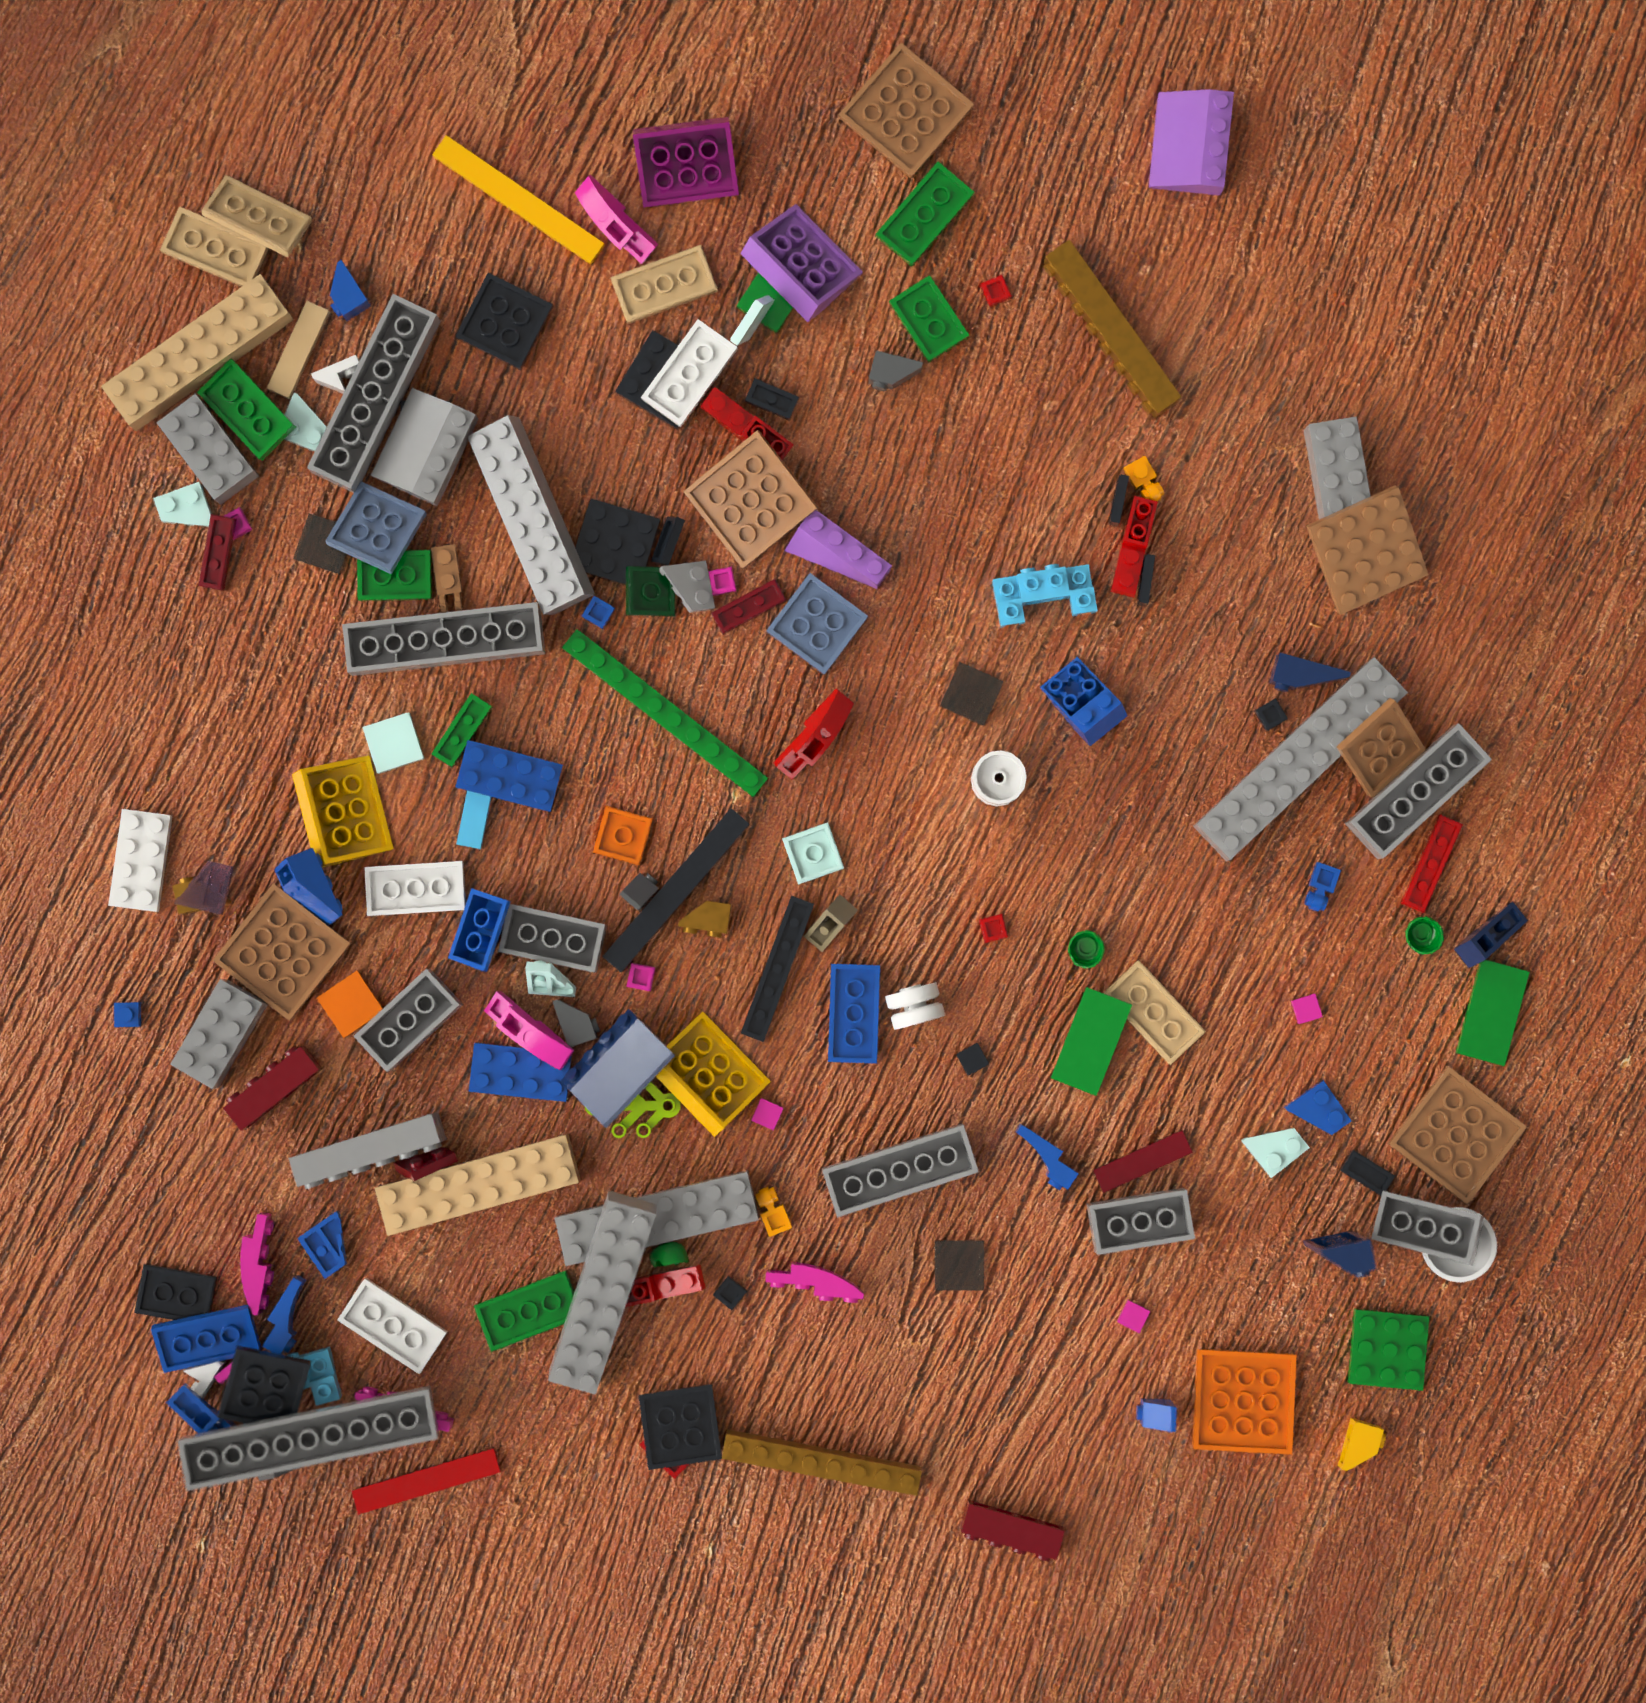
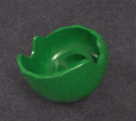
(1424, 935)
(1086, 949)
(668, 1254)

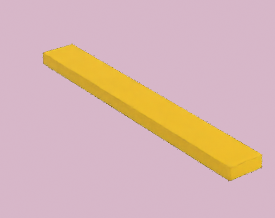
(518, 200)

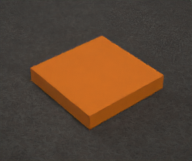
(623, 835)
(350, 1004)

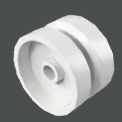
(1009, 768)
(915, 1006)

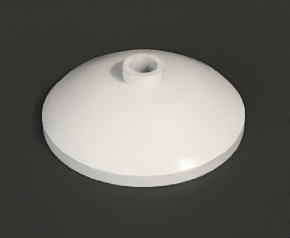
(1463, 1272)

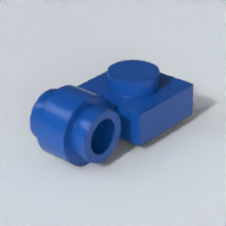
(1324, 880)

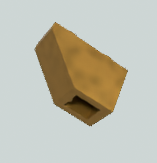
(708, 917)

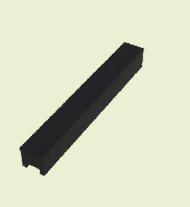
(676, 890)

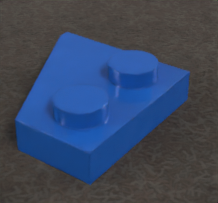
(1320, 1109)
(326, 1245)

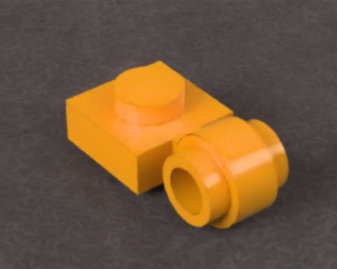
(1140, 474)
(775, 1218)

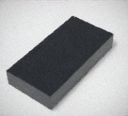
(1118, 500)
(667, 540)
(1145, 580)
(1367, 1172)

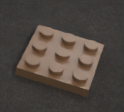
(1381, 748)

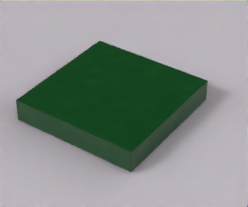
(648, 592)

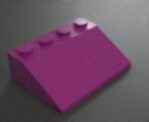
(685, 162)

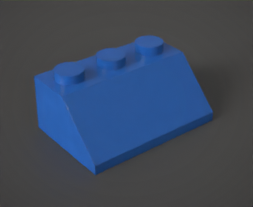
(479, 930)

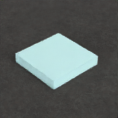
(752, 320)
(393, 743)
(813, 853)

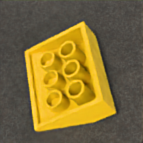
(342, 810)
(711, 1074)

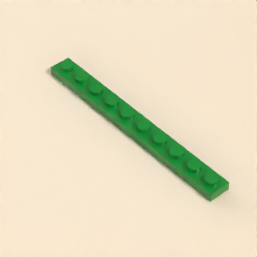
(665, 713)

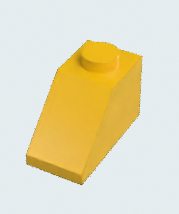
(1360, 1443)

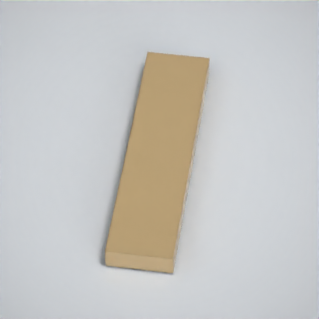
(298, 350)

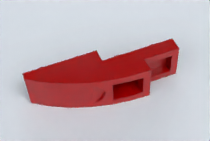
(741, 422)
(1133, 546)
(817, 736)
(666, 1284)

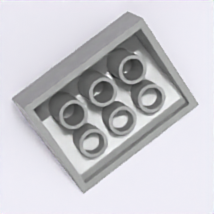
(425, 446)

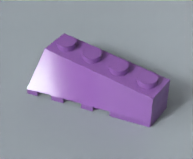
(832, 547)

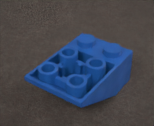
(1084, 701)
(307, 884)

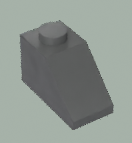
(892, 370)
(640, 891)
(576, 1024)

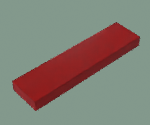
(1431, 864)

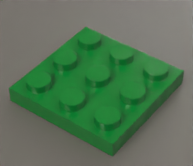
(1388, 1349)

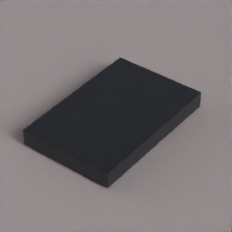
(174, 1292)

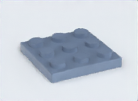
(376, 527)
(817, 623)

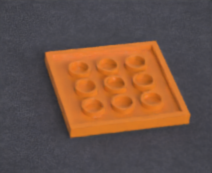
(1244, 1401)

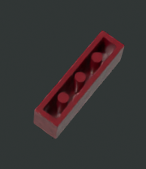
(272, 1088)
(1012, 1530)

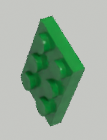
(929, 319)
(408, 581)

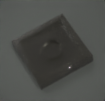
(313, 547)
(971, 694)
(959, 1264)

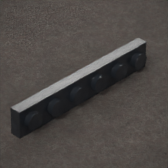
(777, 968)

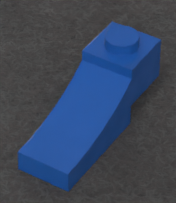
(1059, 1173)
(282, 1335)
(197, 1411)

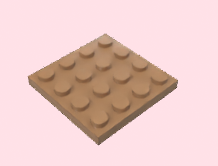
(906, 110)
(750, 499)
(1367, 550)
(282, 952)
(1457, 1135)

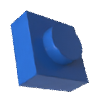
(598, 612)
(127, 1014)

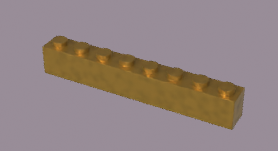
(1111, 329)
(822, 1462)

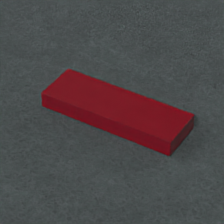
(217, 552)
(748, 606)

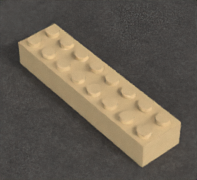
(197, 352)
(478, 1184)

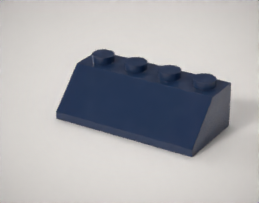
(1345, 1250)

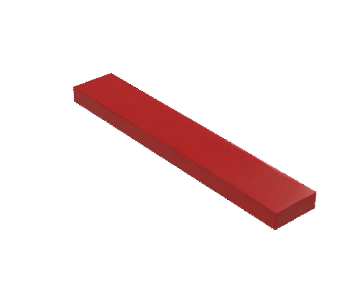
(426, 1480)

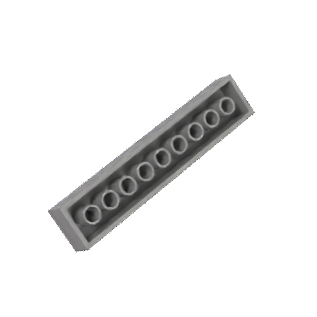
(1296, 761)
(308, 1438)

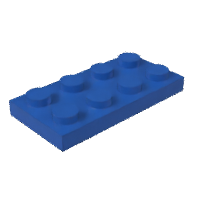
(508, 776)
(854, 1013)
(516, 1073)
(204, 1338)

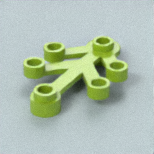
(640, 1105)

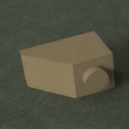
(830, 923)

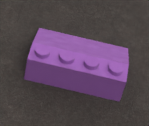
(1191, 141)
(800, 262)

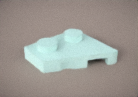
(308, 426)
(184, 506)
(547, 980)
(1276, 1149)

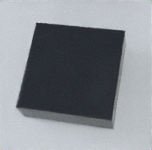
(1270, 714)
(972, 1059)
(730, 1292)

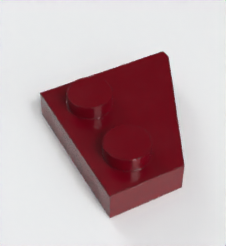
(426, 1163)

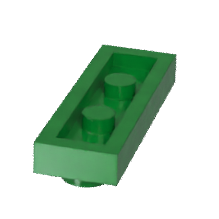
(462, 729)

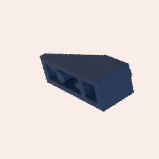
(1297, 673)
(1490, 935)

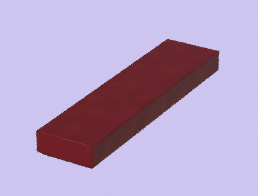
(1142, 1161)

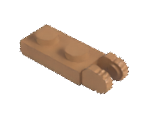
(447, 575)

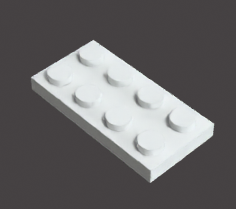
(689, 373)
(140, 860)
(415, 888)
(392, 1325)

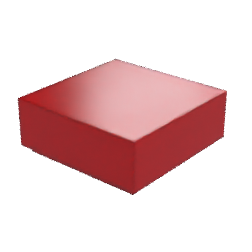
(995, 291)
(993, 928)

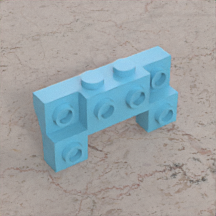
(1043, 586)
(321, 1375)

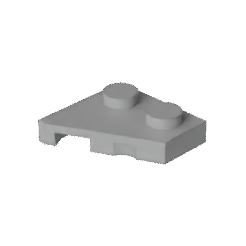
(691, 584)

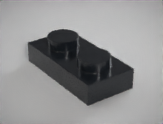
(772, 399)

